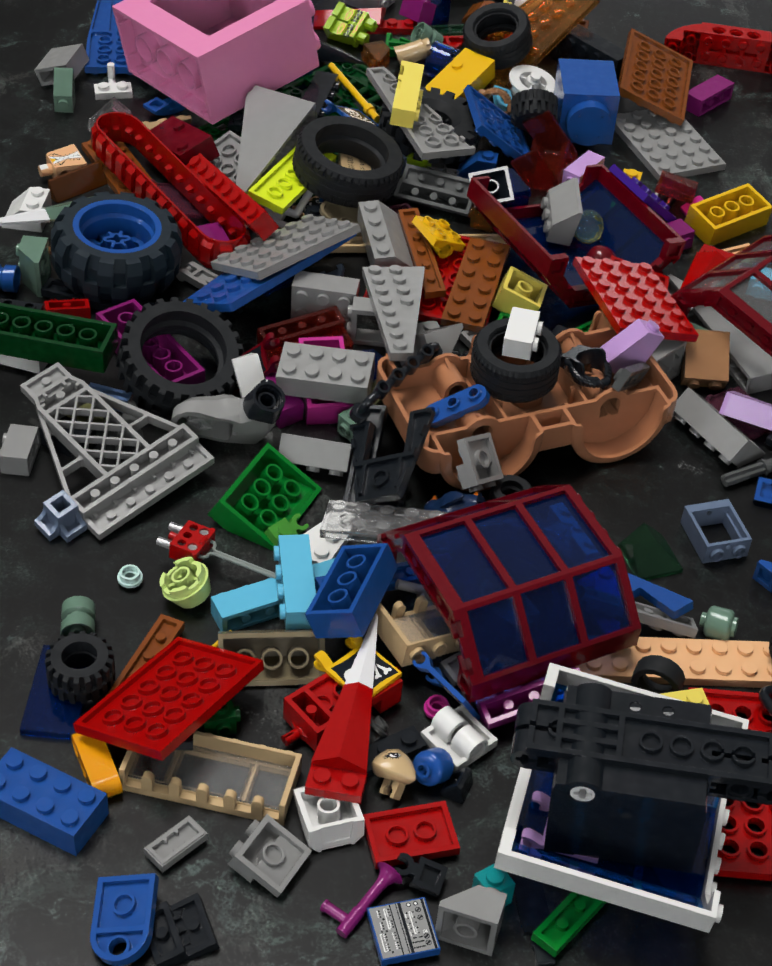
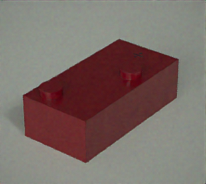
(185, 140)

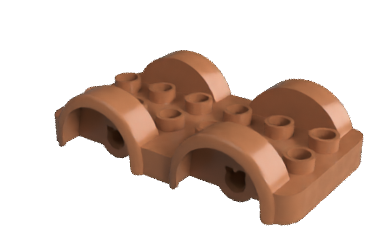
(594, 421)

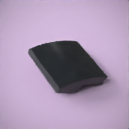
(181, 932)

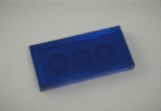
(46, 713)

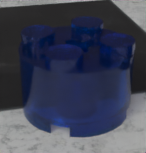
(439, 58)

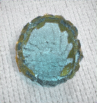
(589, 227)

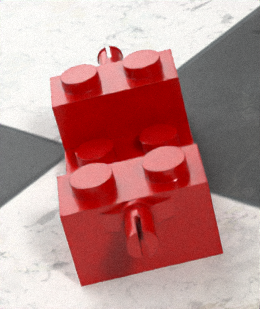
(312, 705)

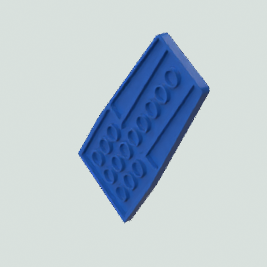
(104, 41)
(232, 291)

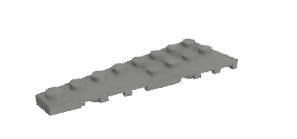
(429, 135)
(396, 305)

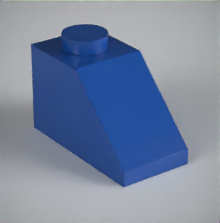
(479, 161)

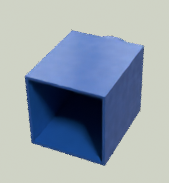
(587, 100)

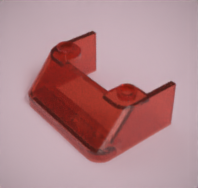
(549, 156)

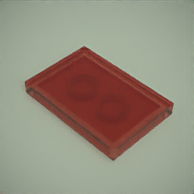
(676, 187)

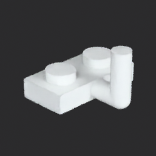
(108, 90)

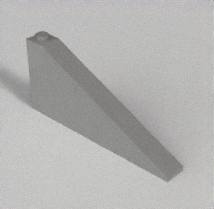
(269, 132)
(747, 361)

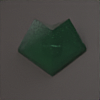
(649, 554)

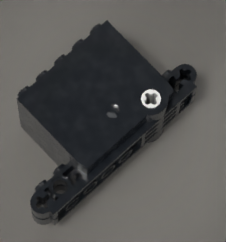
(636, 772)

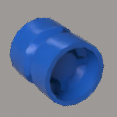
(10, 278)

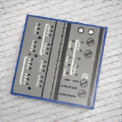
(403, 931)

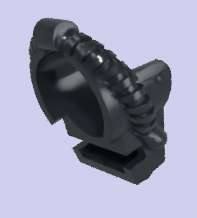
(583, 355)

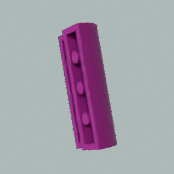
(503, 706)

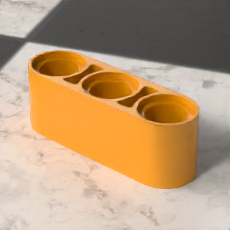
(97, 764)

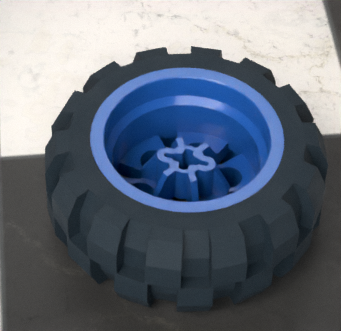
(116, 247)

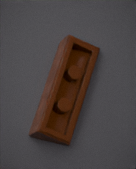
(77, 182)

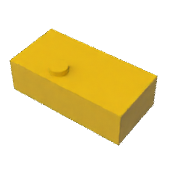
(464, 69)
(728, 214)

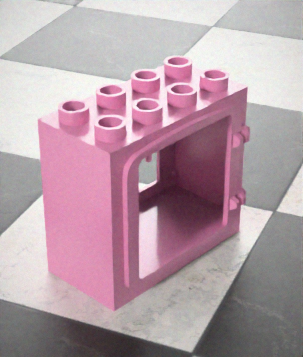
(217, 49)

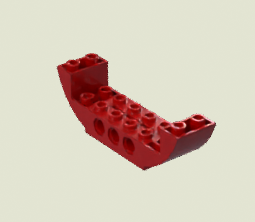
(723, 46)

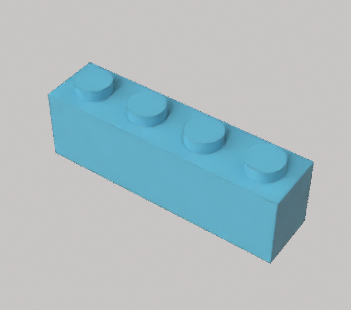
(296, 579)

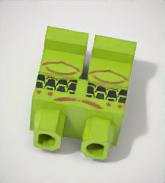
(349, 25)

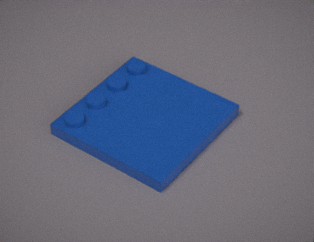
(495, 124)

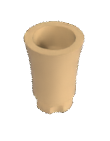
(413, 51)

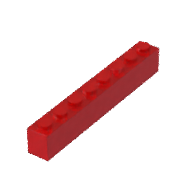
(233, 197)

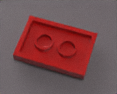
(412, 830)

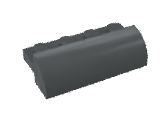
(434, 190)

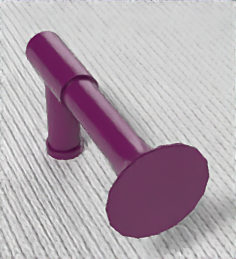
(386, 877)

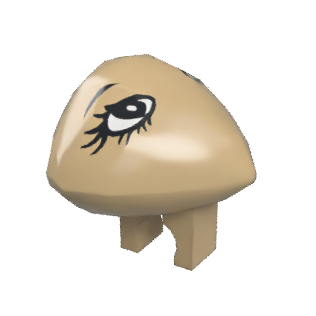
(396, 770)

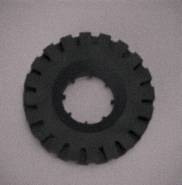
(453, 113)

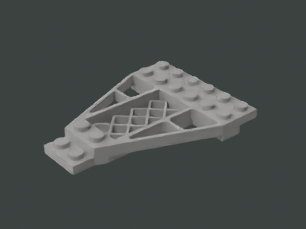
(121, 488)

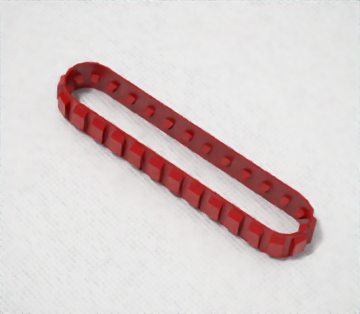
(129, 129)

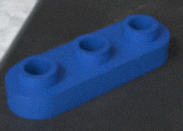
(459, 404)

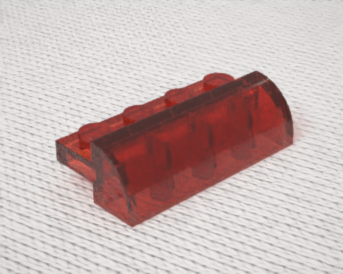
(316, 324)

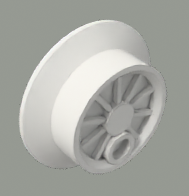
(530, 77)

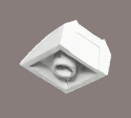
(328, 821)

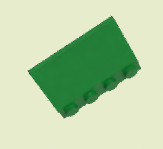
(264, 495)

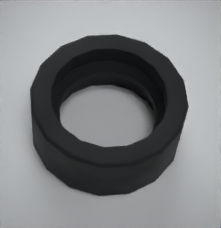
(661, 667)

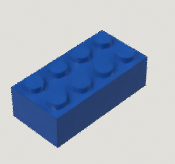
(351, 591)
(49, 802)

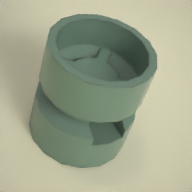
(424, 31)
(77, 615)

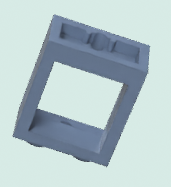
(720, 512)

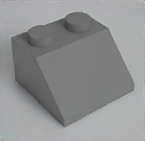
(472, 918)

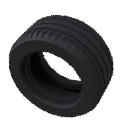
(499, 18)
(512, 381)

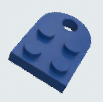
(124, 915)

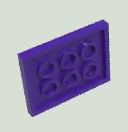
(644, 193)

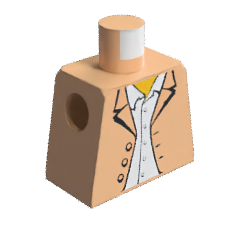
(62, 161)

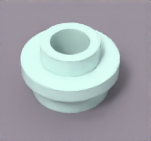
(130, 576)

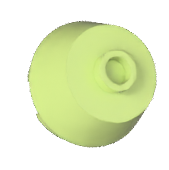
(186, 583)

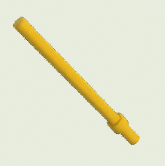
(367, 107)

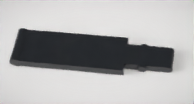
(532, 912)

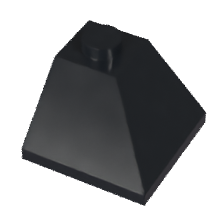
(499, 184)

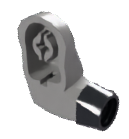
(232, 418)

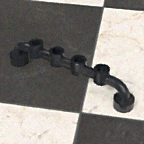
(361, 411)

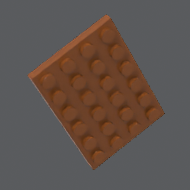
(655, 77)

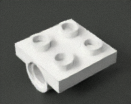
(459, 735)

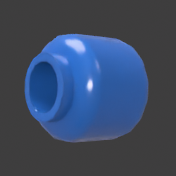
(433, 766)

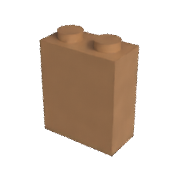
(707, 361)

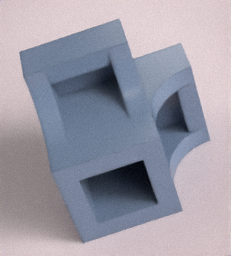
(61, 518)

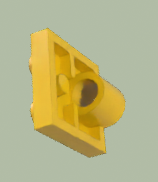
(440, 235)

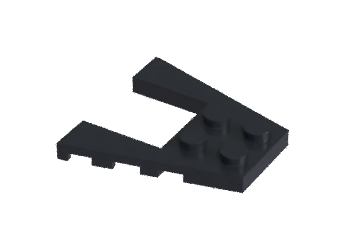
(387, 476)

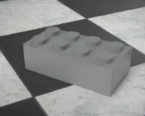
(325, 372)

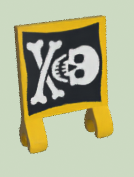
(384, 671)

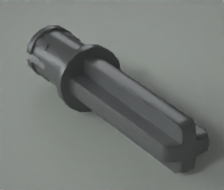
(762, 467)

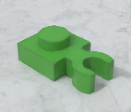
(284, 527)

